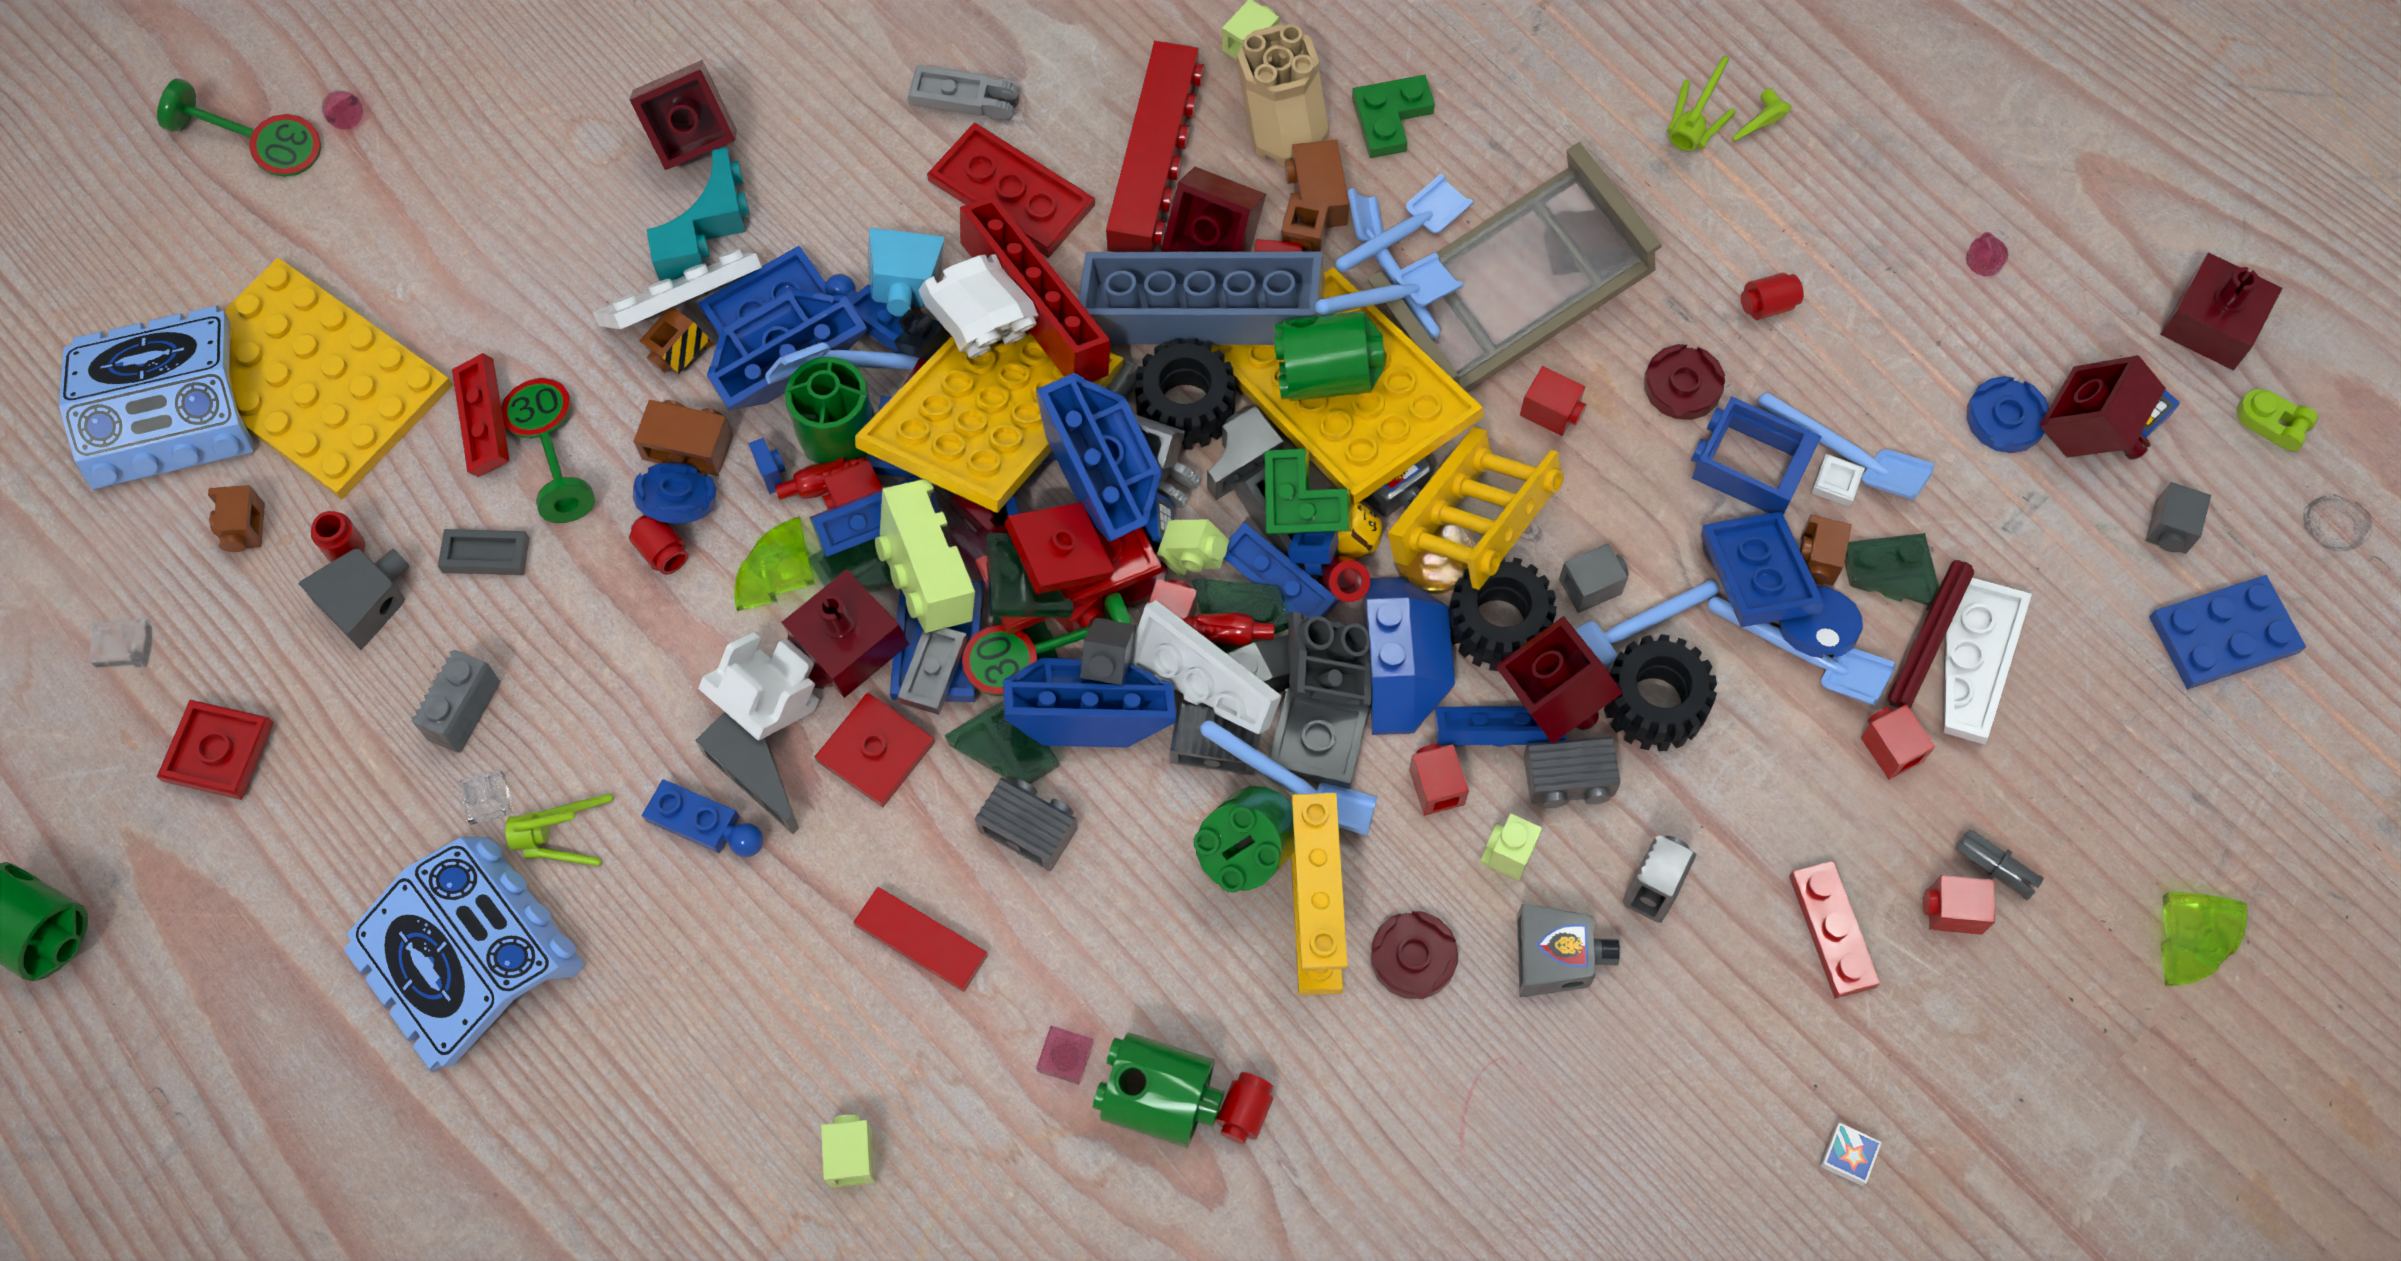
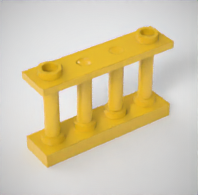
(1455, 481)
(1318, 895)

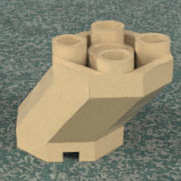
(1281, 91)

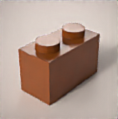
(1319, 179)
(683, 436)

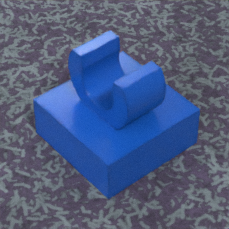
(1313, 550)

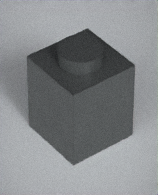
(2178, 518)
(1594, 577)
(1108, 651)

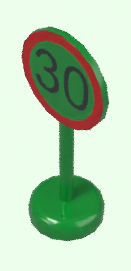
(278, 145)
(534, 412)
(996, 655)

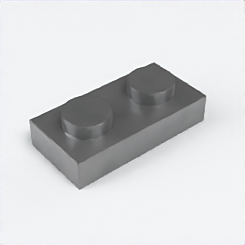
(932, 669)

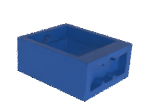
(1764, 428)

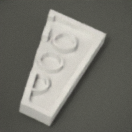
(669, 293)
(1979, 656)
(1201, 670)

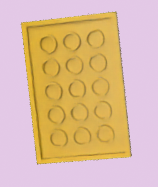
(322, 378)
(970, 420)
(1366, 436)

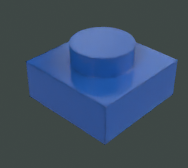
(768, 463)

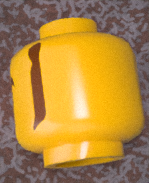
(1364, 534)

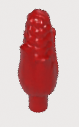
(810, 480)
(1230, 628)

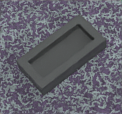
(483, 552)

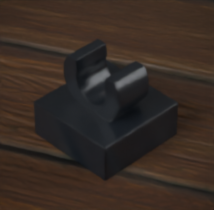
(921, 336)

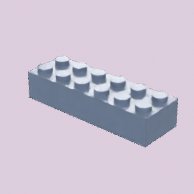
(1199, 294)

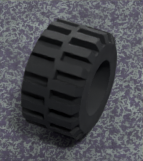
(1187, 366)
(1509, 584)
(1680, 669)

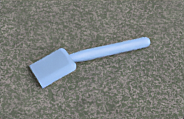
(1432, 207)
(1368, 225)
(1421, 282)
(788, 364)
(1887, 471)
(1601, 642)
(1852, 675)
(1353, 807)

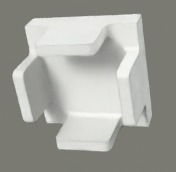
(760, 690)

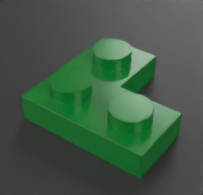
(1383, 107)
(1291, 503)

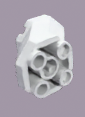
(979, 305)

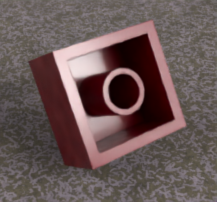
(683, 115)
(1212, 215)
(2221, 311)
(2104, 408)
(845, 633)
(1559, 680)

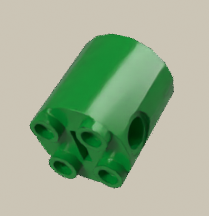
(1328, 355)
(828, 408)
(1246, 838)
(37, 925)
(1174, 1093)

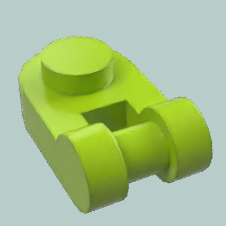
(2262, 410)

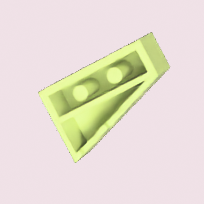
(920, 559)

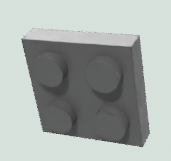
(1319, 739)

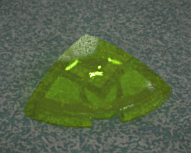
(774, 566)
(2199, 935)

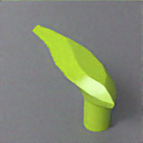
(1774, 111)

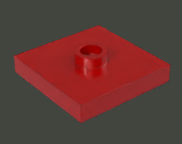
(1059, 547)
(215, 749)
(874, 749)

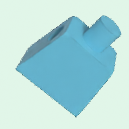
(900, 265)

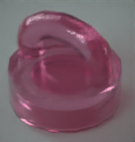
(342, 109)
(1987, 255)

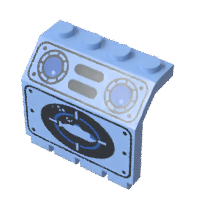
(151, 398)
(457, 947)

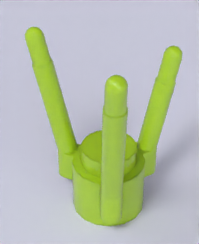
(1689, 129)
(532, 829)

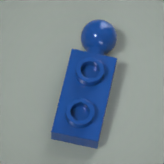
(878, 320)
(701, 820)

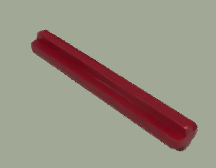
(1931, 634)

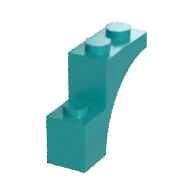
(714, 215)

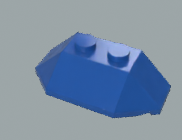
(775, 330)
(1100, 453)
(1407, 654)
(1066, 710)

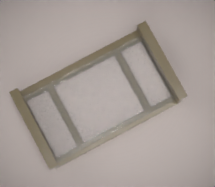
(1532, 272)

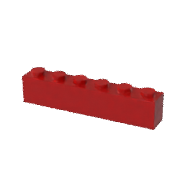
(1153, 149)
(1063, 324)

